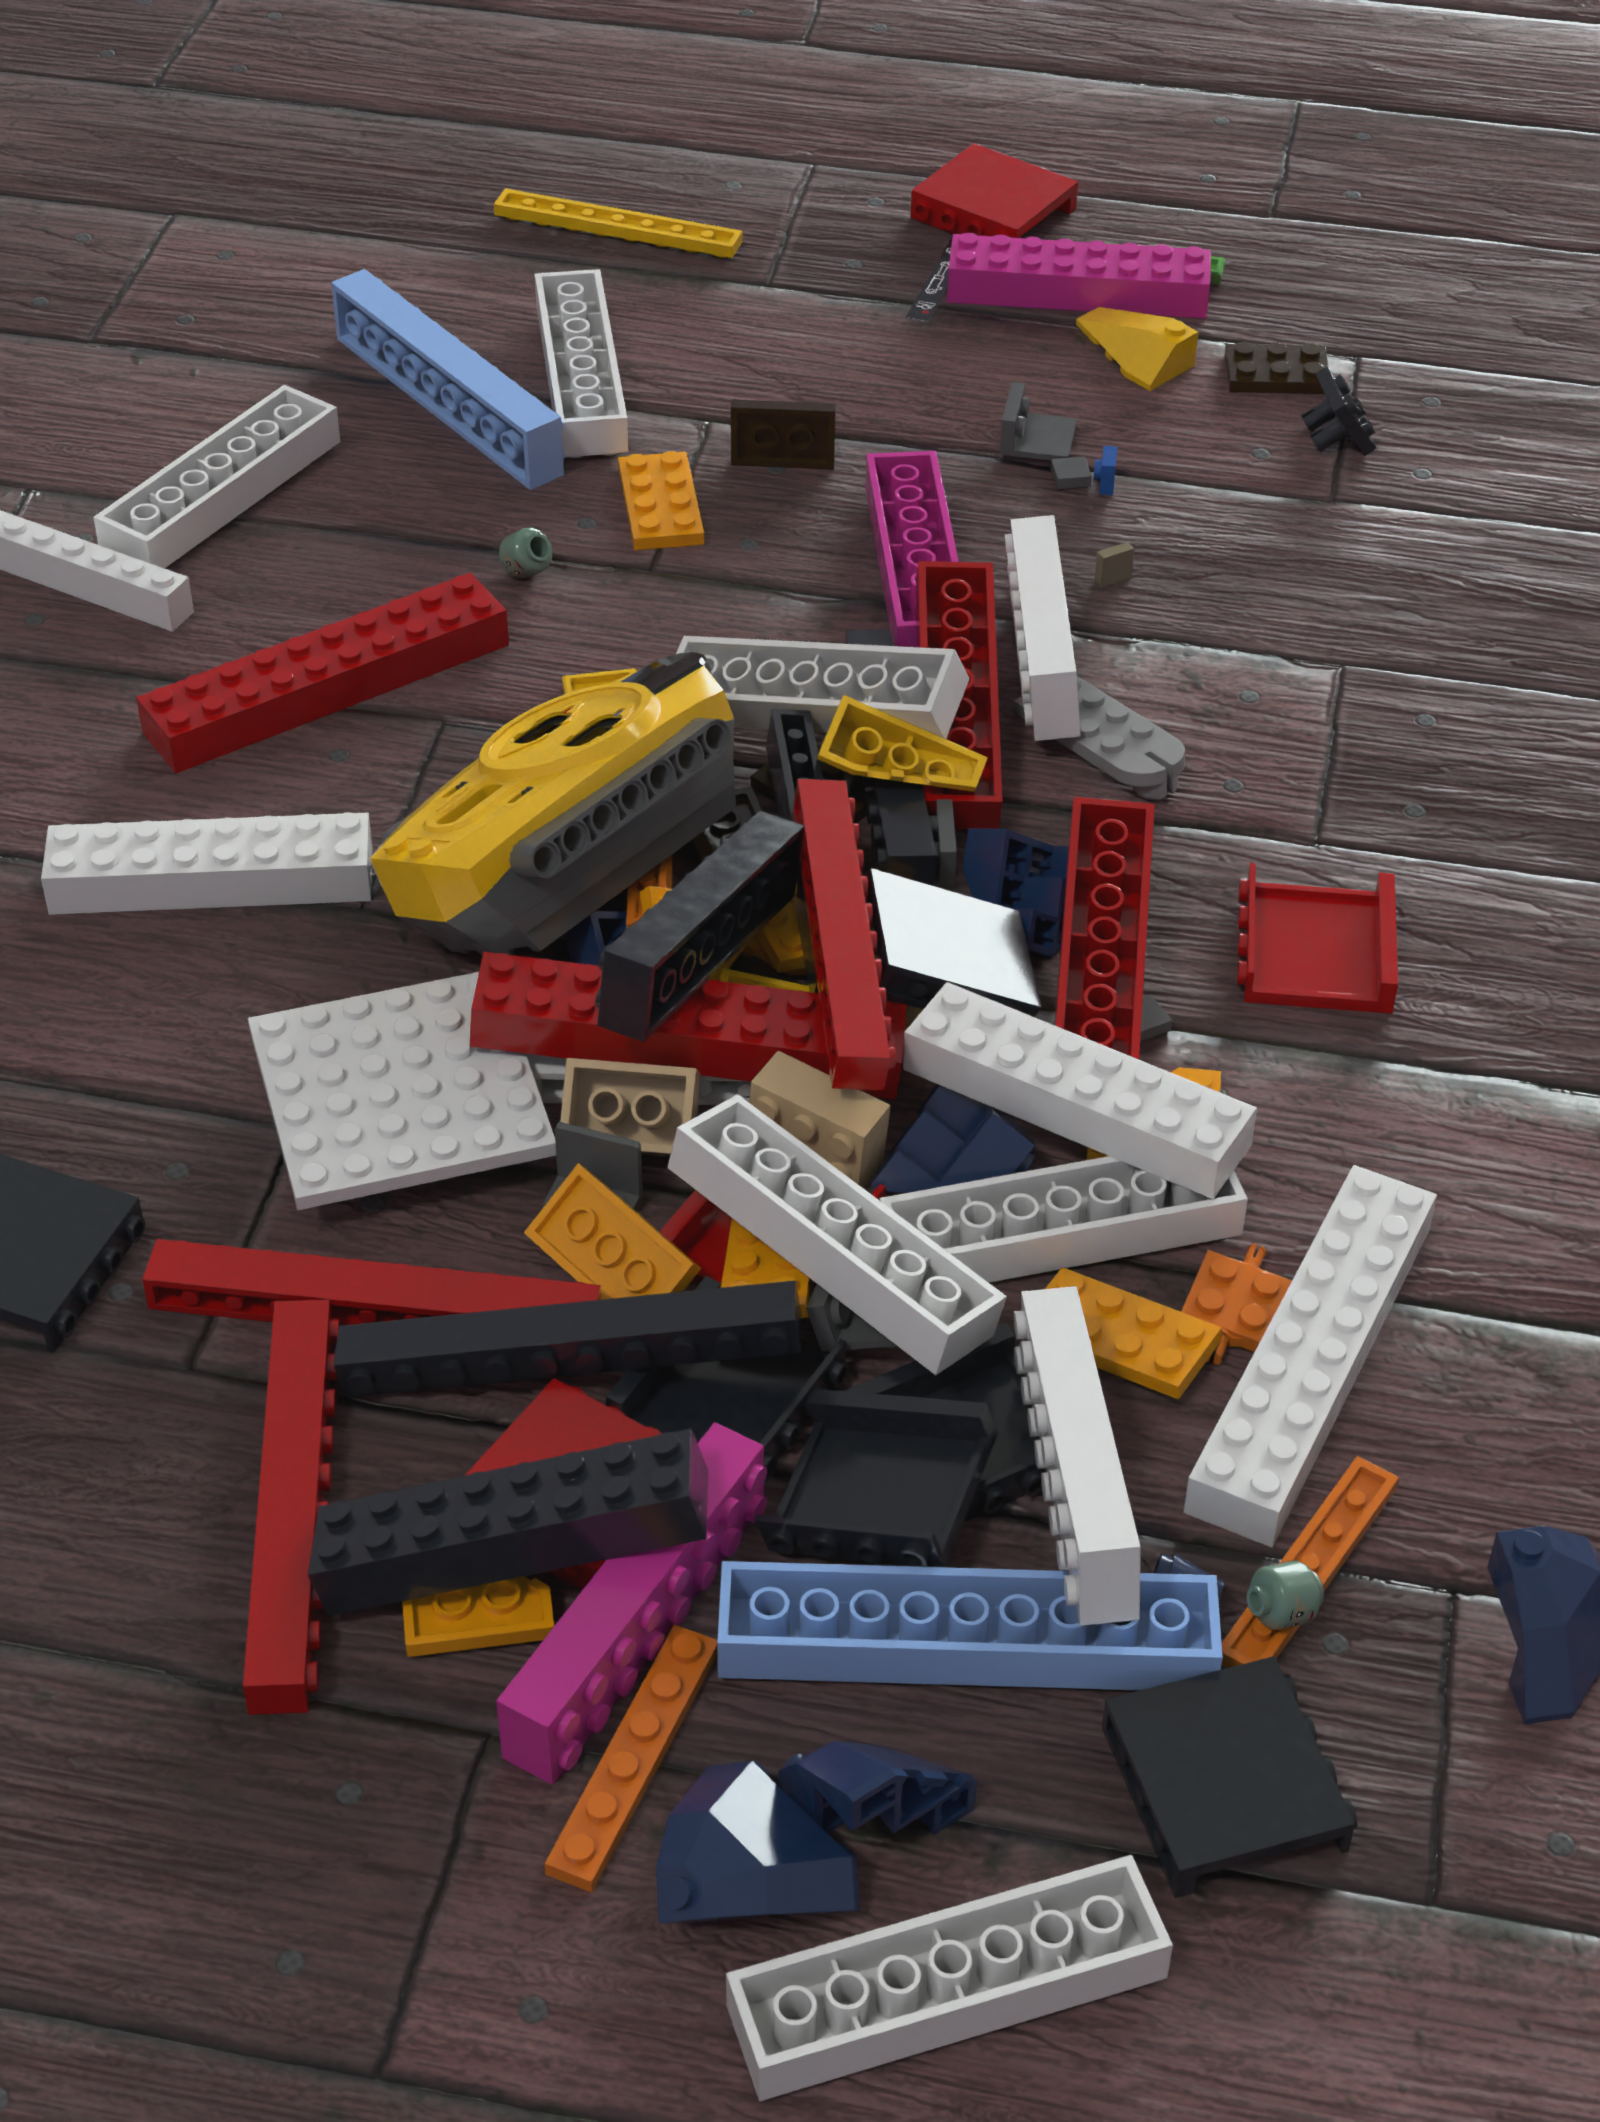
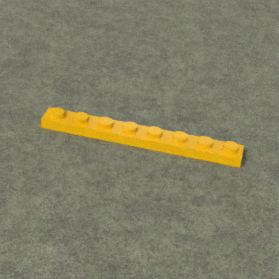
(618, 223)

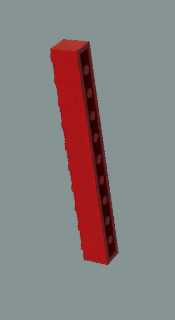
(842, 938)
(248, 1281)
(291, 1489)

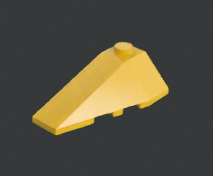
(1144, 345)
(888, 748)

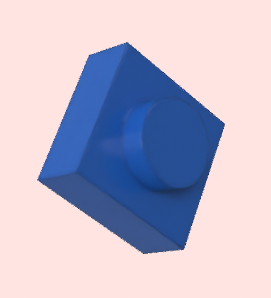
(1105, 470)

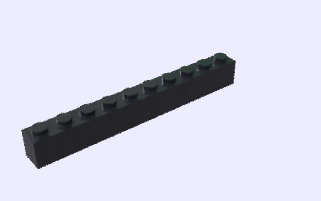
(791, 757)
(897, 809)
(569, 1339)

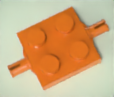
(1236, 1298)

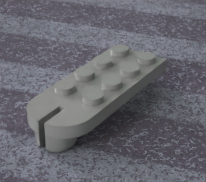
(1124, 743)

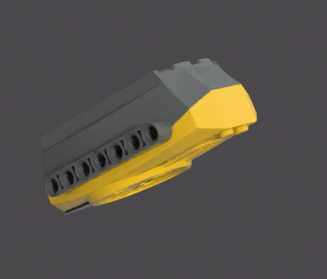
(564, 810)

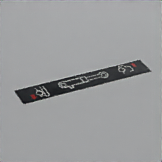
(933, 289)

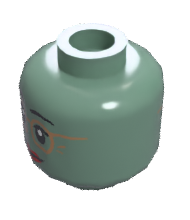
(525, 553)
(1285, 1595)

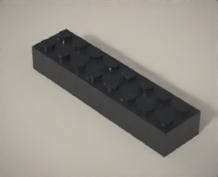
(698, 926)
(510, 1522)

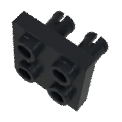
(1342, 414)

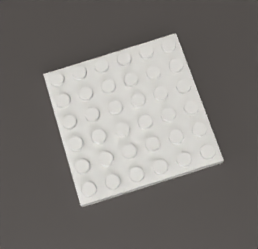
(391, 1093)

